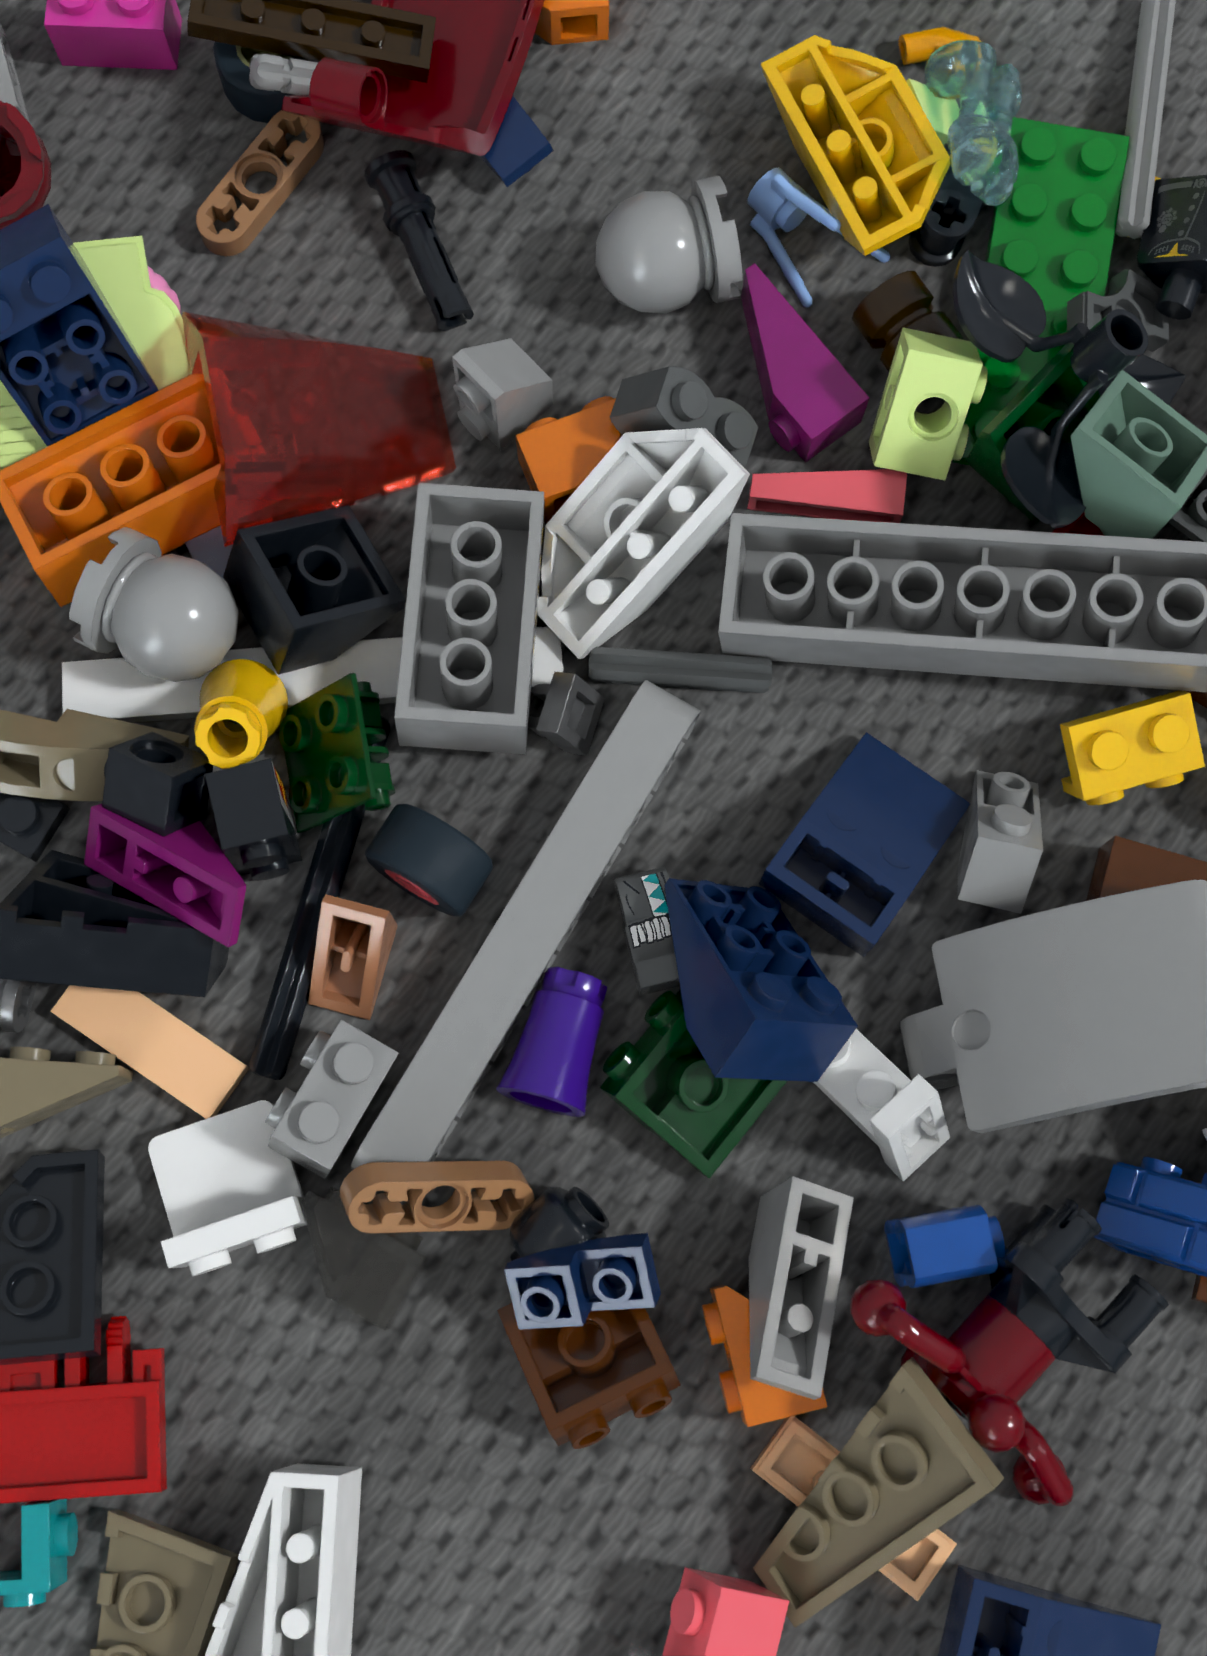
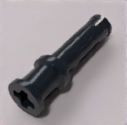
(411, 218)

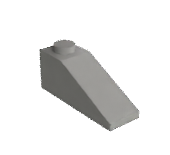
(795, 1283)

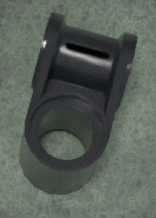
(946, 222)

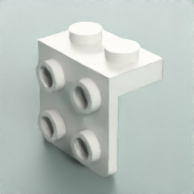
(225, 1189)

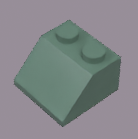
(1136, 460)

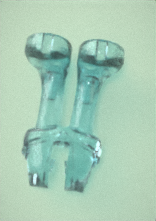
(989, 99)

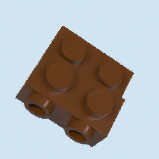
(593, 1371)

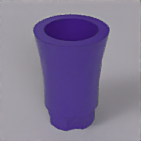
(557, 1044)

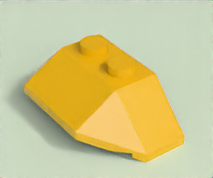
(859, 139)

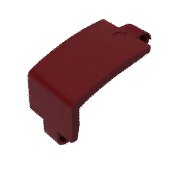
(469, 84)

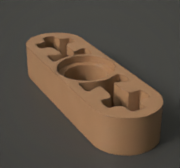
(261, 155)
(413, 1180)

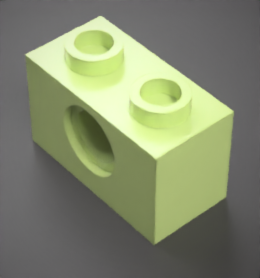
(922, 369)

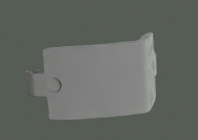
(1069, 1008)

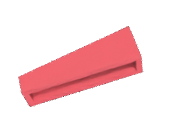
(832, 494)

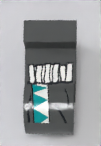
(648, 929)

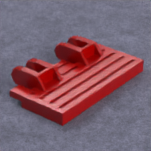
(84, 1434)

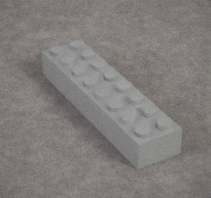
(967, 601)

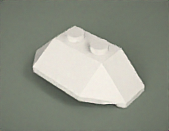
(633, 531)

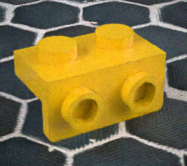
(1131, 747)

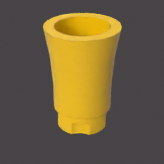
(241, 693)

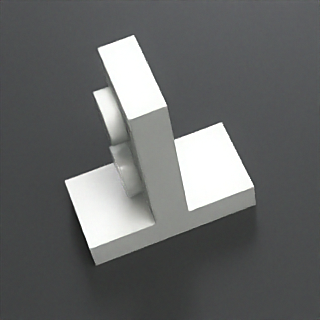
(886, 1105)

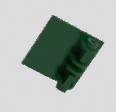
(330, 753)

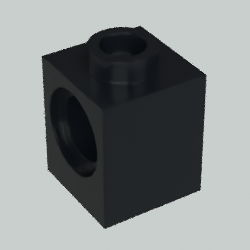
(156, 783)

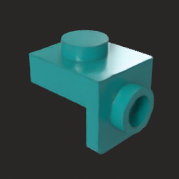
(46, 1541)

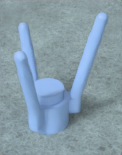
(784, 206)

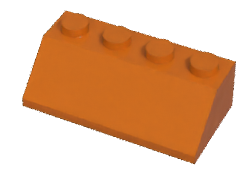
(133, 469)

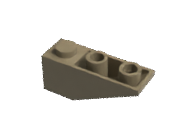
(40, 1088)

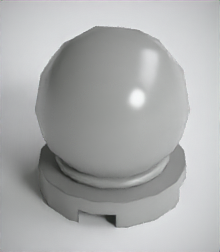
(665, 249)
(161, 611)

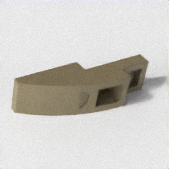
(62, 756)

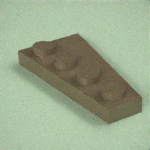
(882, 1494)
(159, 1589)

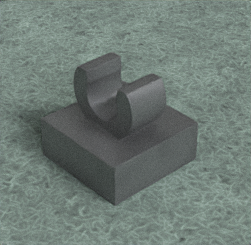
(568, 712)

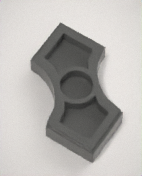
(1126, 292)

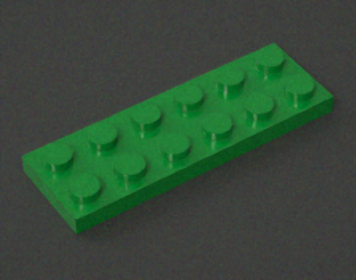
(1054, 236)

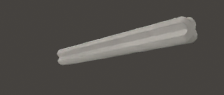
(1145, 115)

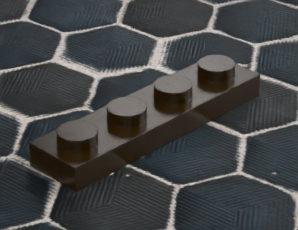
(315, 29)

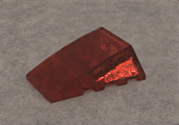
(313, 420)

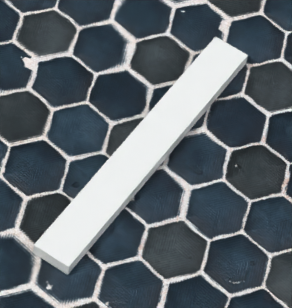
(123, 693)

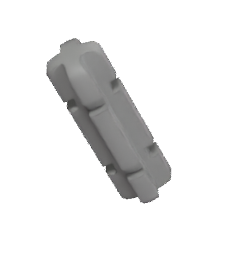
(281, 74)

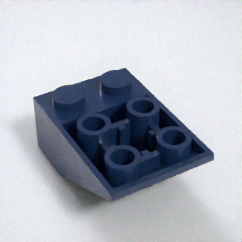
(58, 334)
(864, 844)
(752, 985)
(1016, 1619)

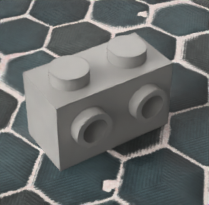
(332, 1099)

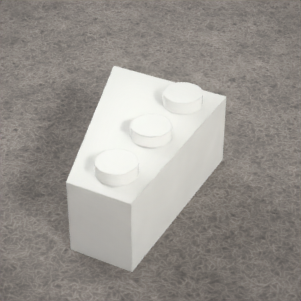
(295, 1568)

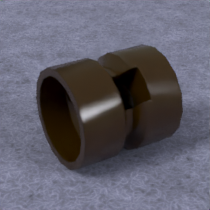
(899, 304)

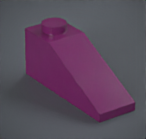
(801, 381)
(174, 872)

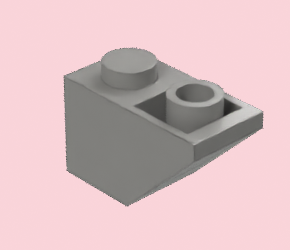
(499, 390)
(1000, 841)

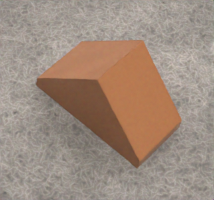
(350, 956)

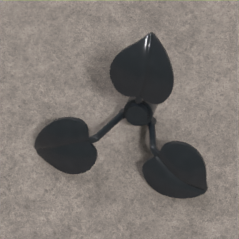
(1004, 316)

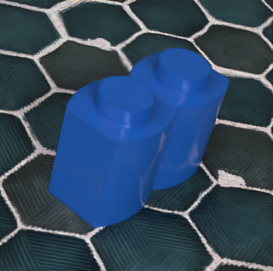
(944, 1246)

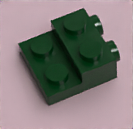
(675, 1093)

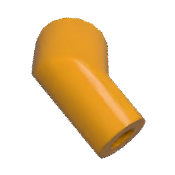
(920, 45)

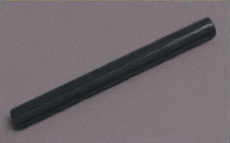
(294, 974)

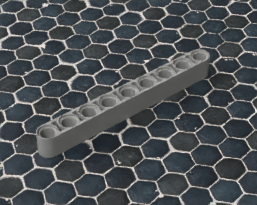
(530, 930)

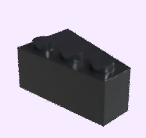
(91, 932)

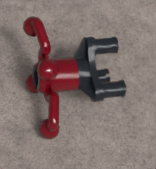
(1015, 1339)

